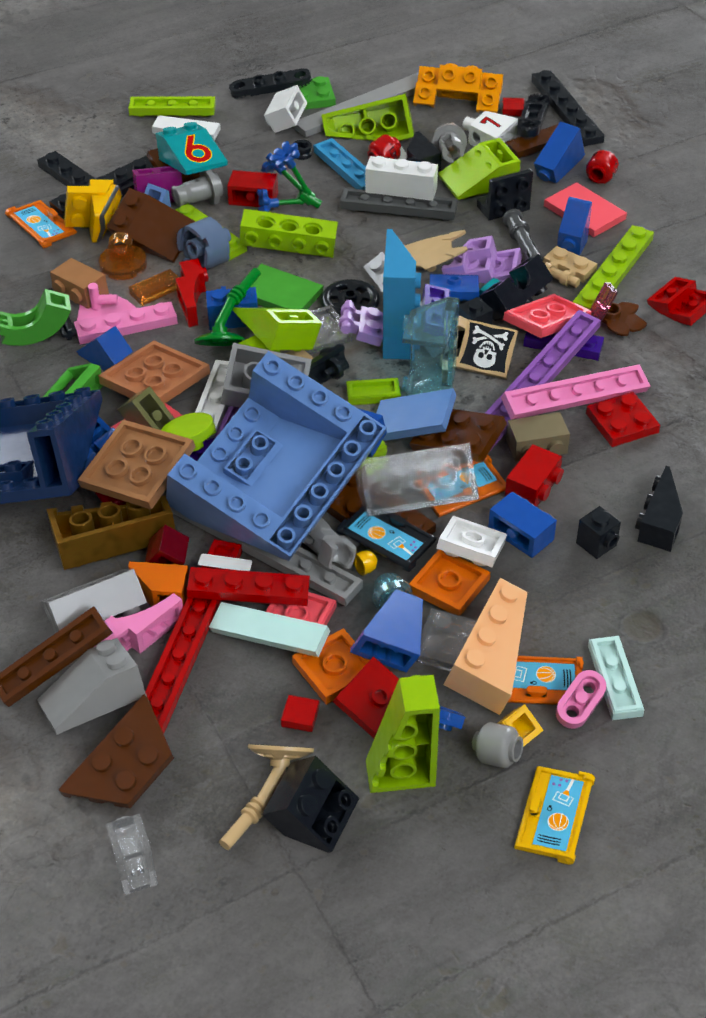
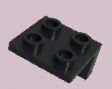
(507, 193)

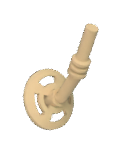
(279, 759)

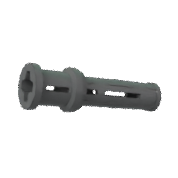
(520, 231)

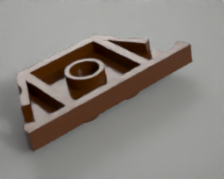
(123, 761)

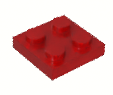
(622, 419)

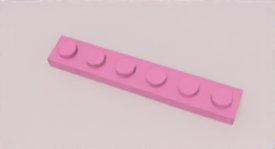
(574, 392)

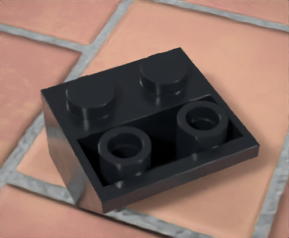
(311, 804)

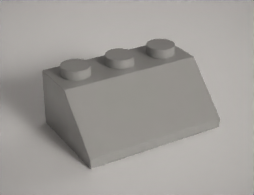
(109, 595)

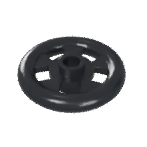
(350, 293)

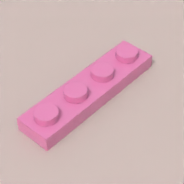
(127, 321)

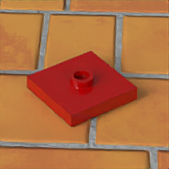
(368, 695)

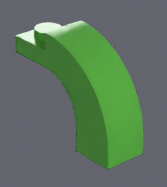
(36, 323)

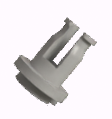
(457, 136)
(205, 187)

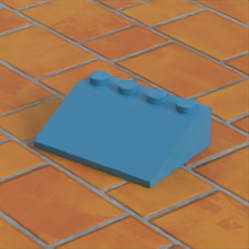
(399, 295)

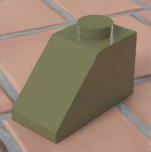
(146, 409)

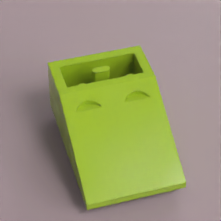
(472, 172)
(281, 327)

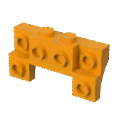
(458, 83)

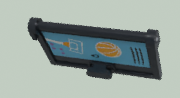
(395, 543)

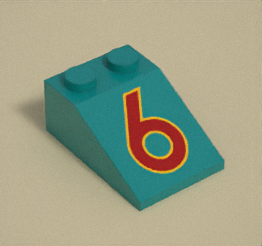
(189, 149)

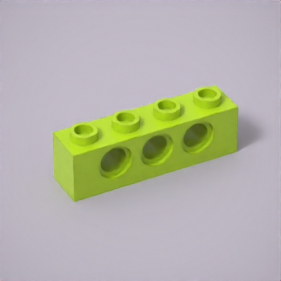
(288, 233)

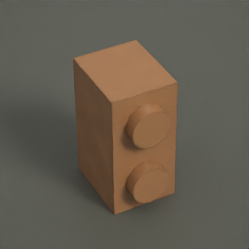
(73, 279)

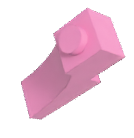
(147, 626)

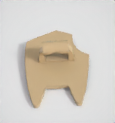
(435, 250)

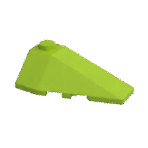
(371, 120)

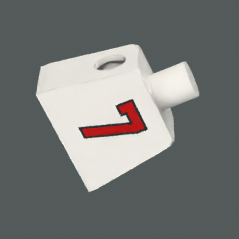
(490, 127)

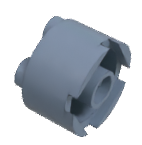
(205, 241)

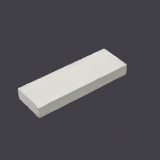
(165, 121)

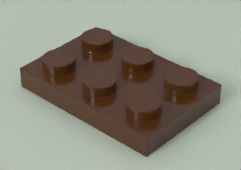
(465, 427)

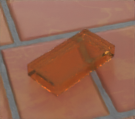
(154, 287)

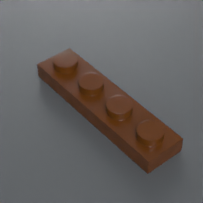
(52, 655)

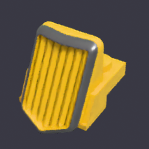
(92, 206)

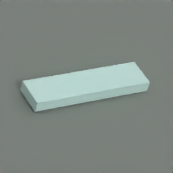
(269, 629)

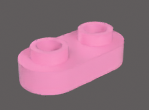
(580, 701)

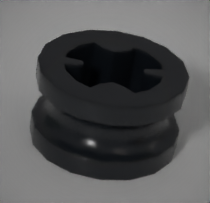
(304, 148)

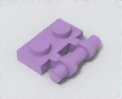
(365, 323)

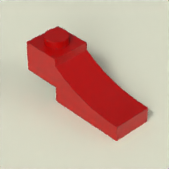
(190, 287)

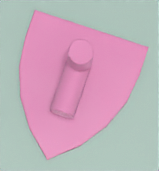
(103, 304)

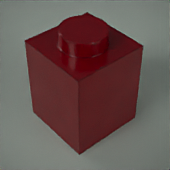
(167, 547)

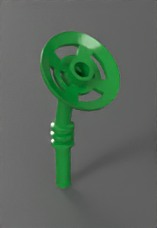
(219, 334)

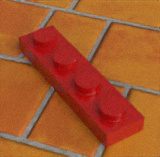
(248, 586)

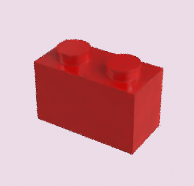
(244, 185)
(535, 475)

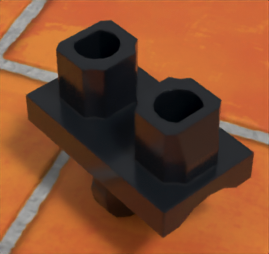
(329, 364)

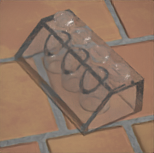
(417, 480)

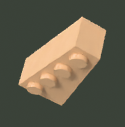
(490, 654)

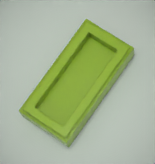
(372, 390)

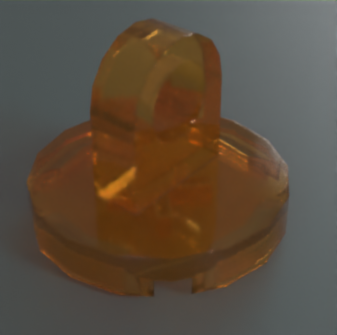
(122, 260)

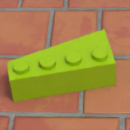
(407, 738)

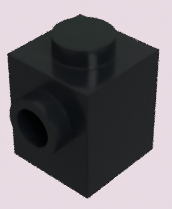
(598, 532)

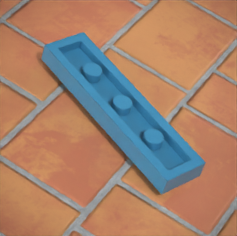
(342, 162)

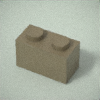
(541, 430)

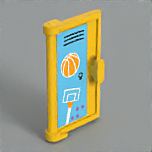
(560, 807)

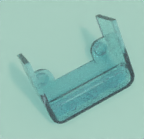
(433, 342)

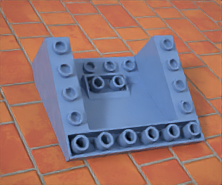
(275, 461)

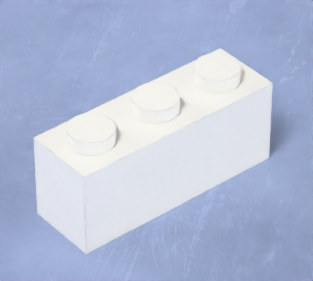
(401, 178)

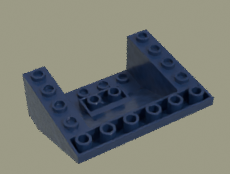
(45, 443)

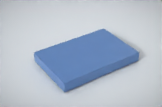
(417, 414)

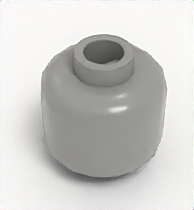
(497, 745)

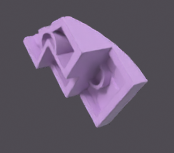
(484, 260)

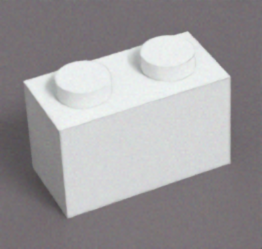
(285, 109)

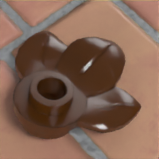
(622, 318)

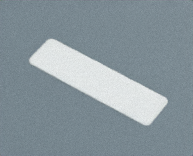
(225, 562)

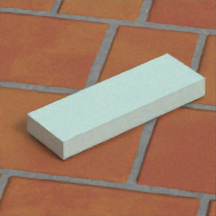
(621, 691)

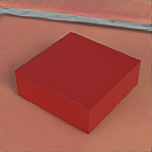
(513, 106)
(300, 713)

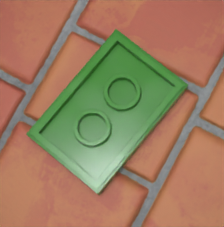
(285, 290)

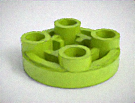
(192, 426)

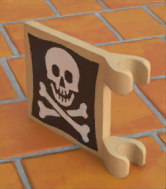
(485, 348)

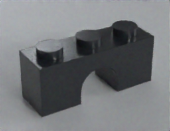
(529, 280)

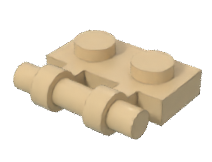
(569, 267)

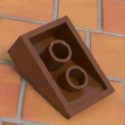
(149, 224)

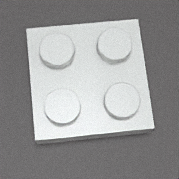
(471, 541)

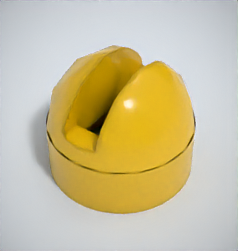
(365, 562)

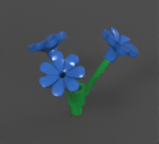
(276, 162)

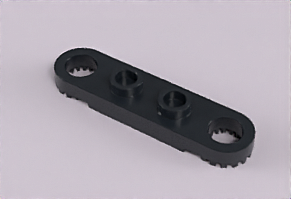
(270, 83)
(533, 115)

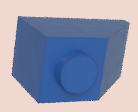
(575, 225)
(106, 349)

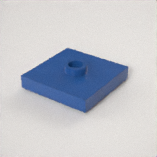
(460, 286)

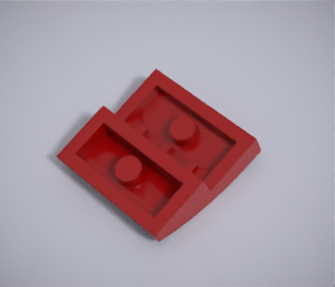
(680, 301)

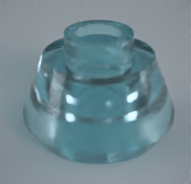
(386, 585)

